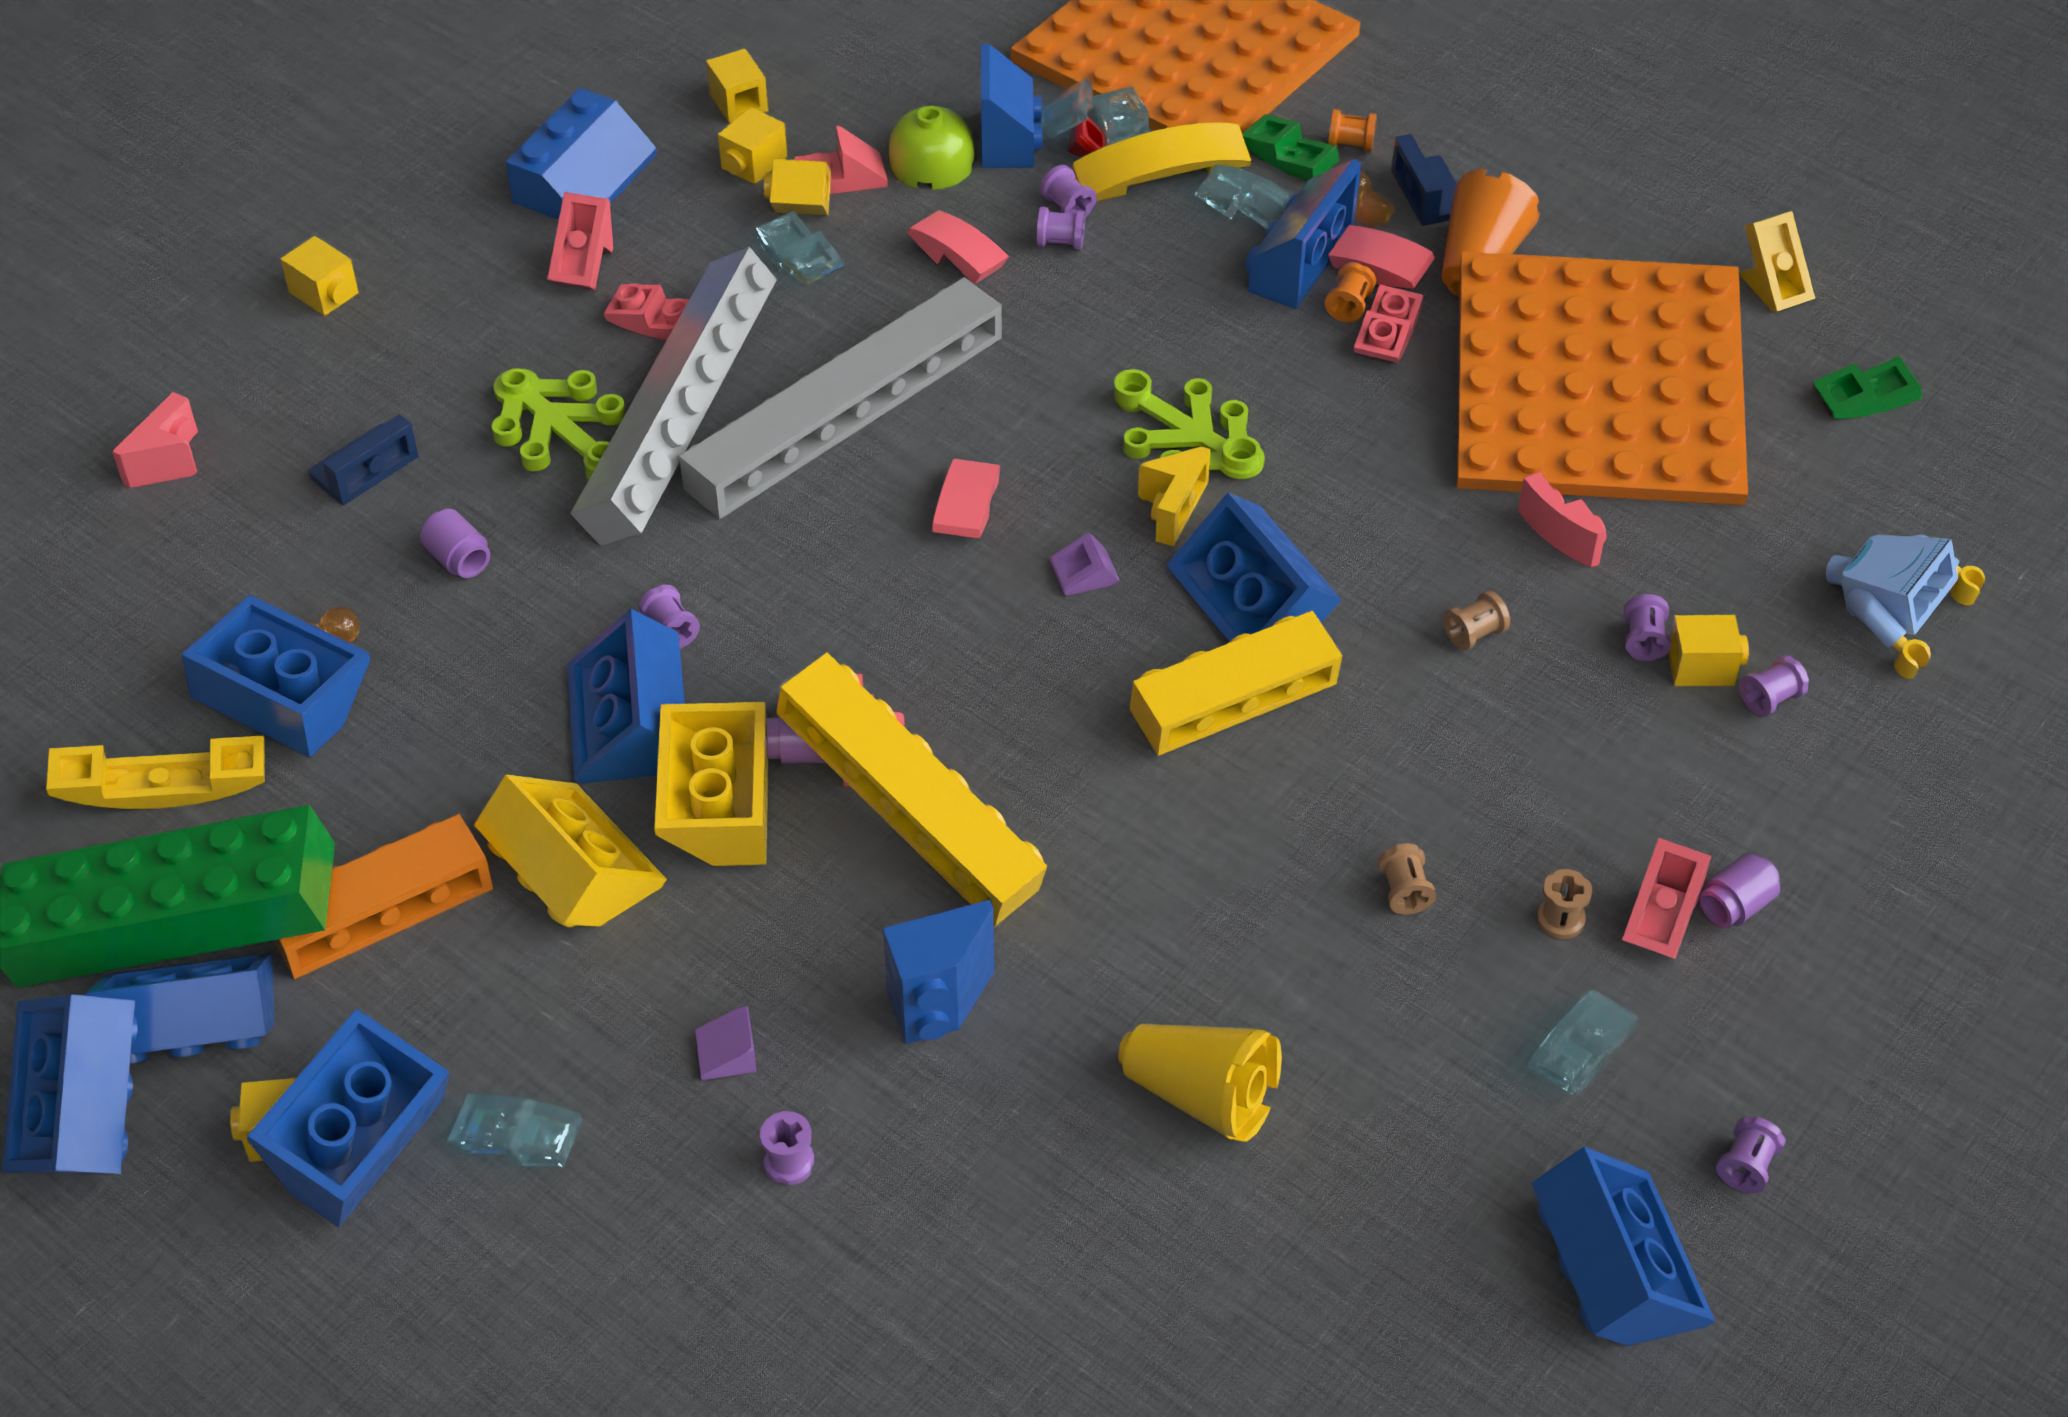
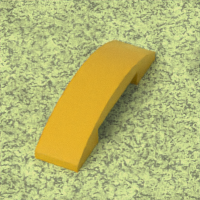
(1161, 155)
(156, 781)

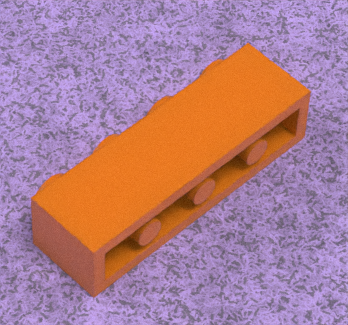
(392, 892)

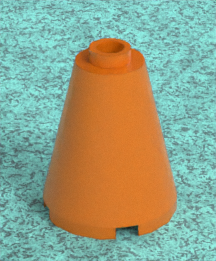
(1487, 218)

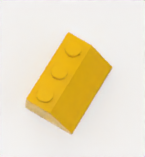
(714, 781)
(566, 850)

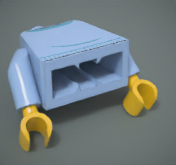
(1898, 585)

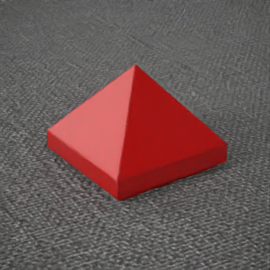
(1086, 138)

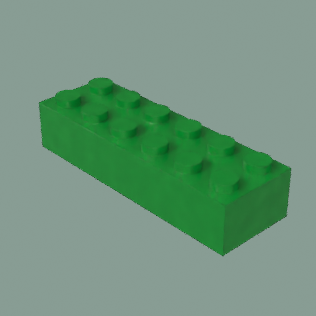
(165, 896)

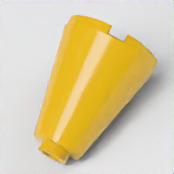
(1206, 1072)

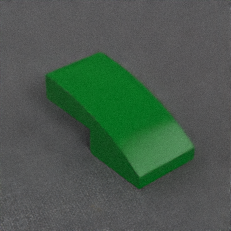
(1282, 146)
(1876, 390)

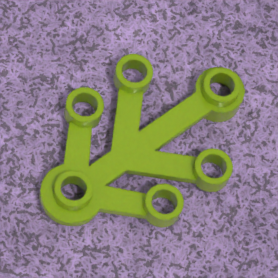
(523, 390)
(1236, 456)

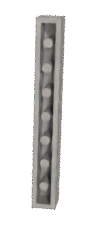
(673, 398)
(840, 398)

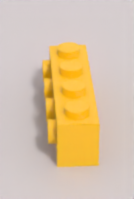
(1234, 682)

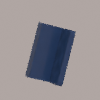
(1423, 180)
(366, 460)

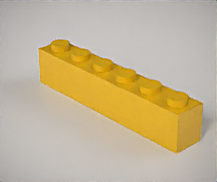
(910, 787)

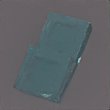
(1067, 108)
(1121, 114)
(1235, 189)
(797, 250)
(1583, 1041)
(519, 1127)

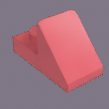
(853, 165)
(580, 239)
(159, 445)
(1667, 898)

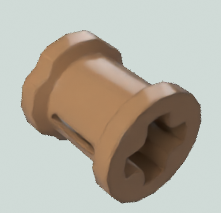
(1473, 630)
(1406, 879)
(1551, 910)

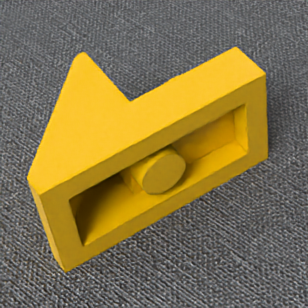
(1780, 265)
(1174, 489)

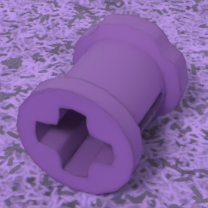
(1063, 189)
(1060, 228)
(665, 607)
(1647, 627)
(1774, 685)
(787, 1143)
(1750, 1154)

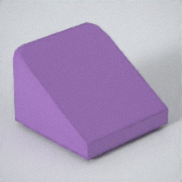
(1083, 566)
(726, 1046)

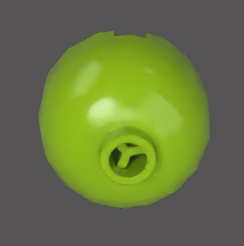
(931, 147)

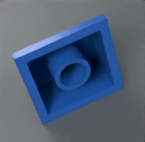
(1008, 113)
(938, 969)

